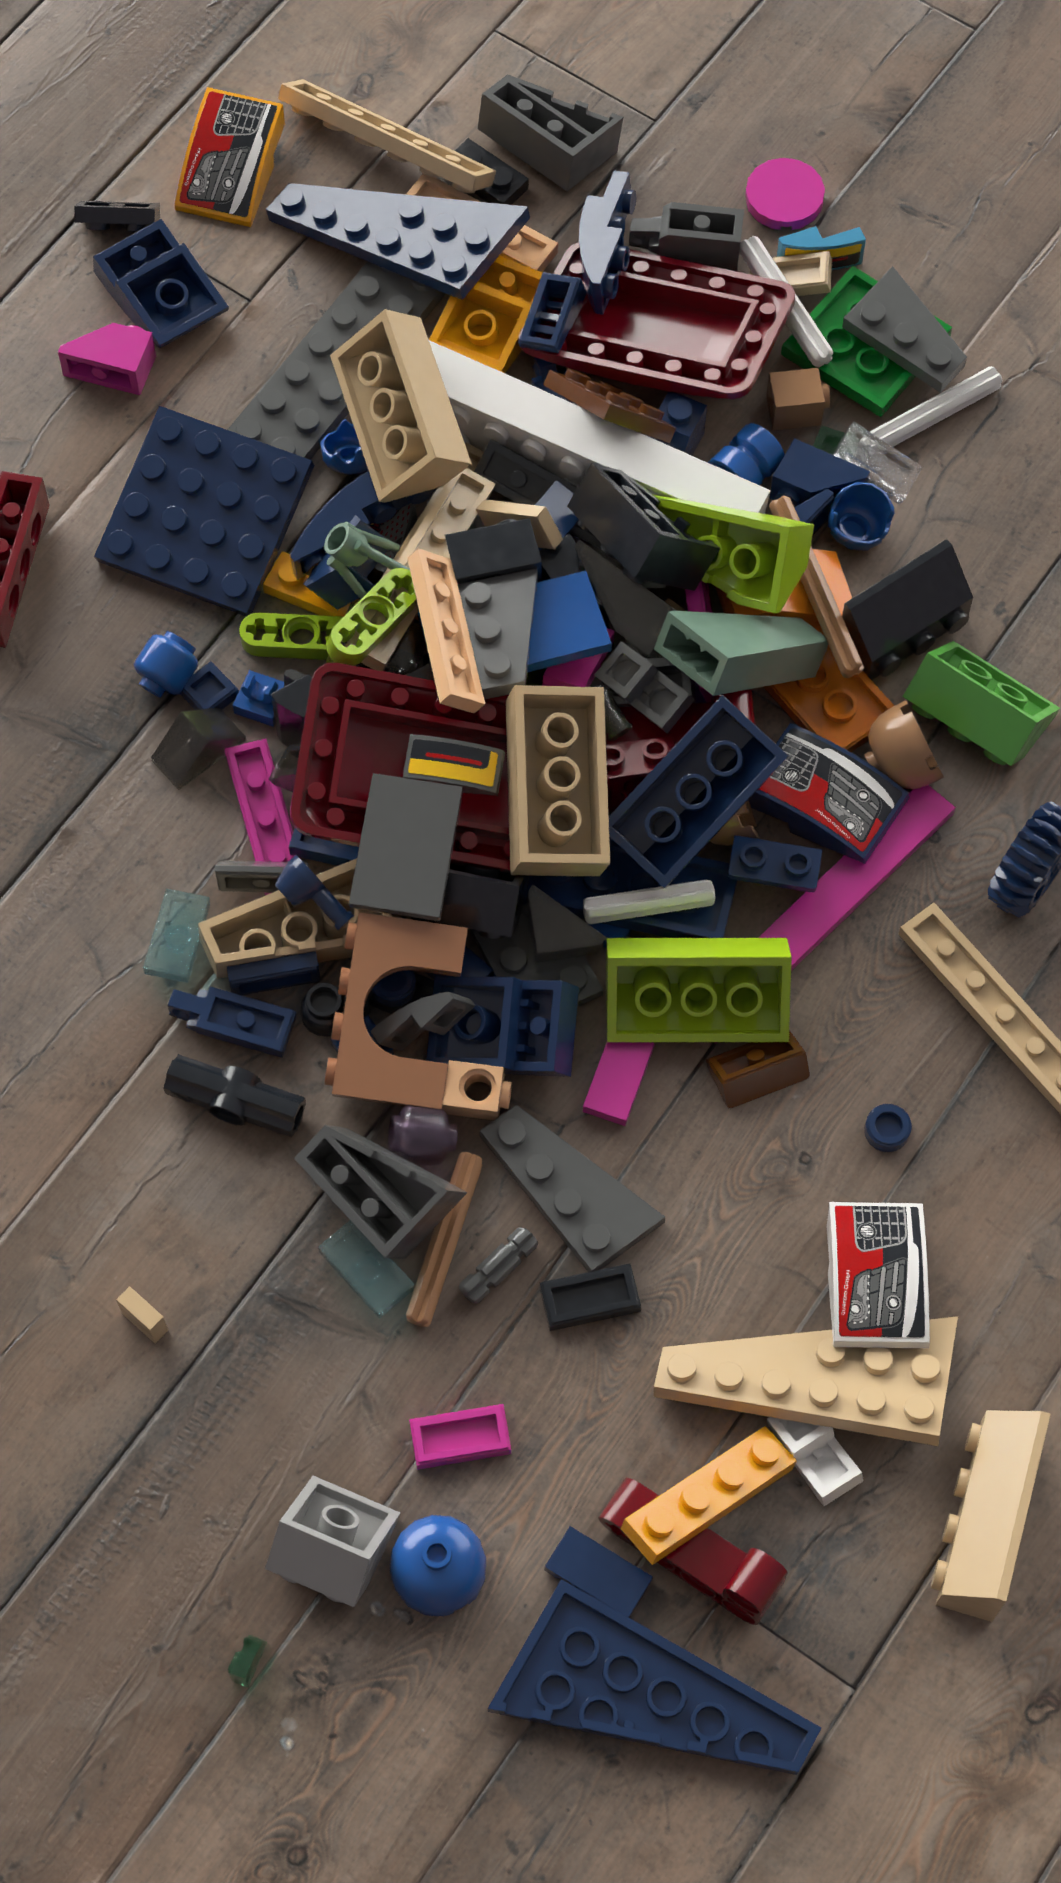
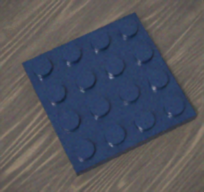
(204, 511)

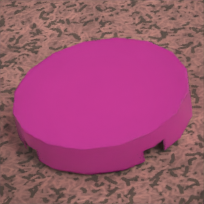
(784, 193)

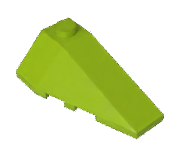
(758, 552)

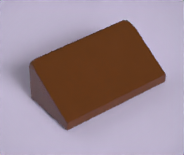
(758, 1070)

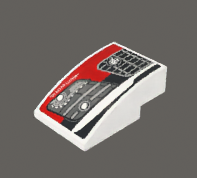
(878, 1275)

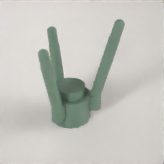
(350, 547)

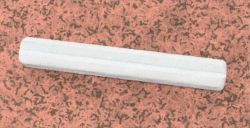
(799, 320)
(939, 407)

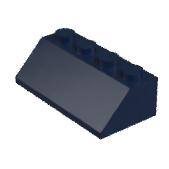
(694, 791)

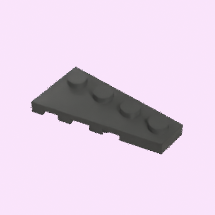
(576, 1196)

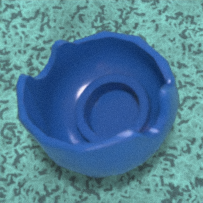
(343, 451)
(860, 516)

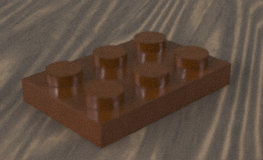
(610, 403)

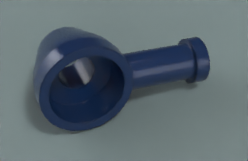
(301, 884)

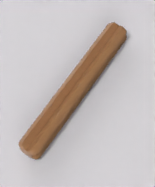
(443, 1244)

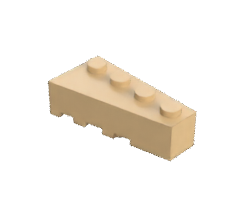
(277, 929)

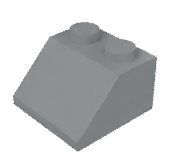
(331, 1541)

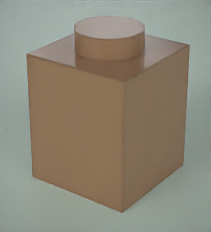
(796, 398)

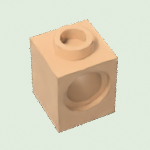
(461, 1076)

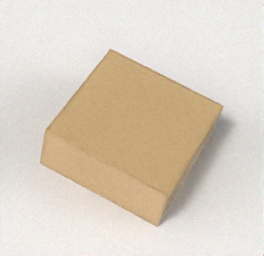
(142, 1314)

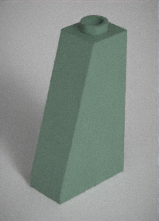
(740, 650)

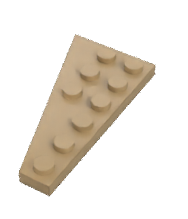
(811, 1382)

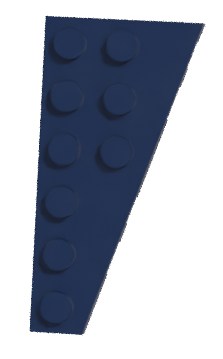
(622, 1681)

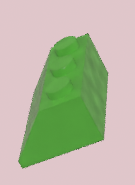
(979, 703)

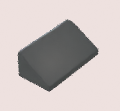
(248, 876)

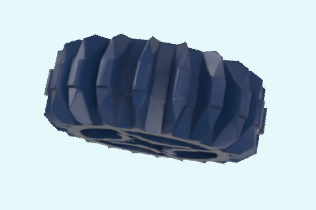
(1029, 863)

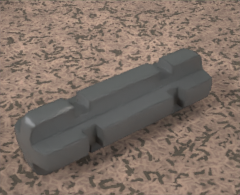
(498, 1265)

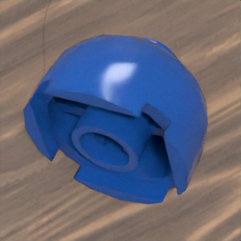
(437, 1565)

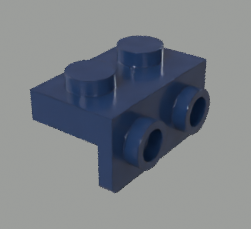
(775, 864)

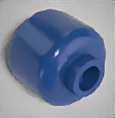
(165, 664)

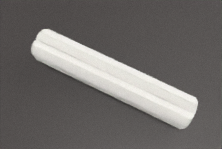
(648, 901)

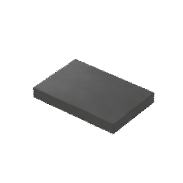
(406, 847)

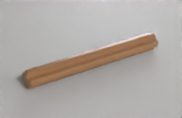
(824, 603)

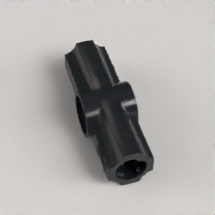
(234, 1095)

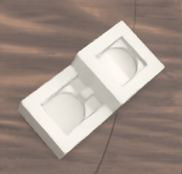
(819, 1458)

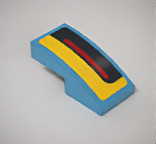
(845, 247)

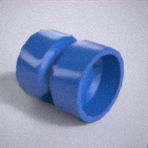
(750, 454)

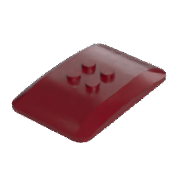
(675, 326)
(362, 726)

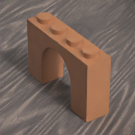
(381, 948)

